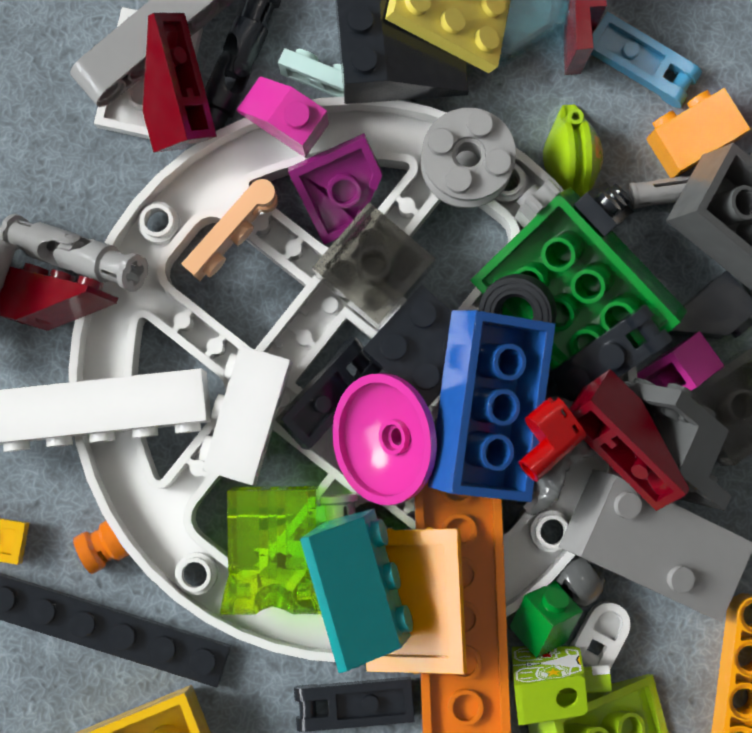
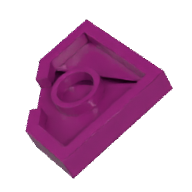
(337, 185)

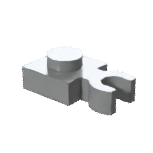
(534, 201)

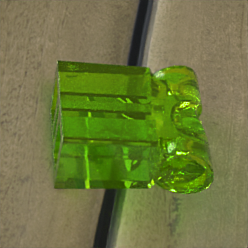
(266, 549)

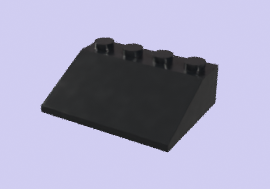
(390, 62)

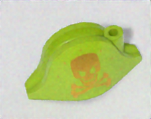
(573, 151)

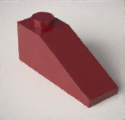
(173, 86)
(628, 439)

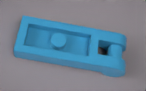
(644, 59)

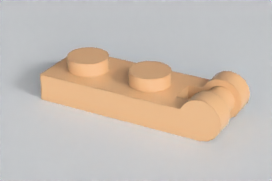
(231, 228)

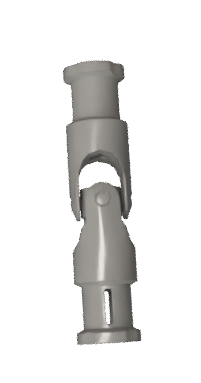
(75, 252)

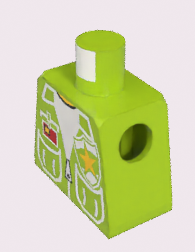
(555, 684)

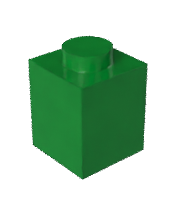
(545, 619)

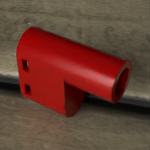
(555, 437)

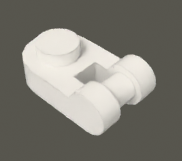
(609, 626)

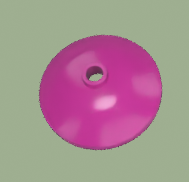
(384, 439)

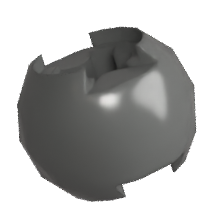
(581, 581)

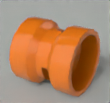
(98, 548)

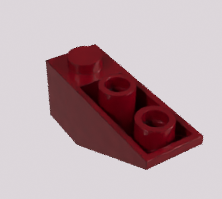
(50, 300)

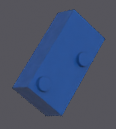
(489, 385)

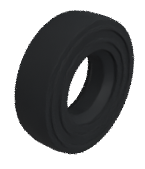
(520, 286)

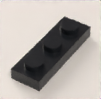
(605, 207)

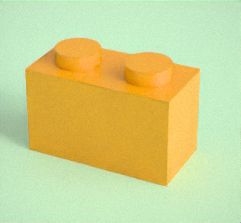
(704, 127)

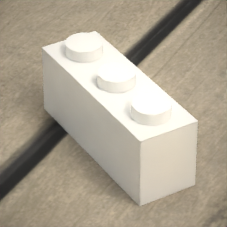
(245, 415)

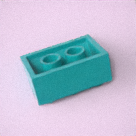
(357, 588)

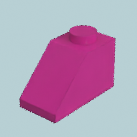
(285, 114)
(684, 364)

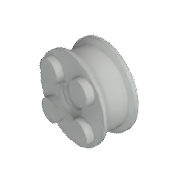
(468, 131)

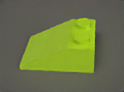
(628, 708)

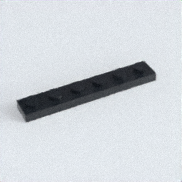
(112, 631)

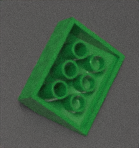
(589, 275)

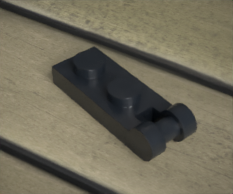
(611, 350)
(315, 406)
(355, 704)

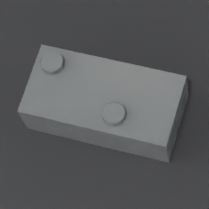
(657, 549)

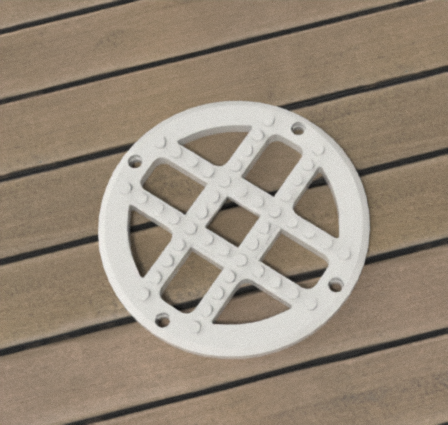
(158, 515)

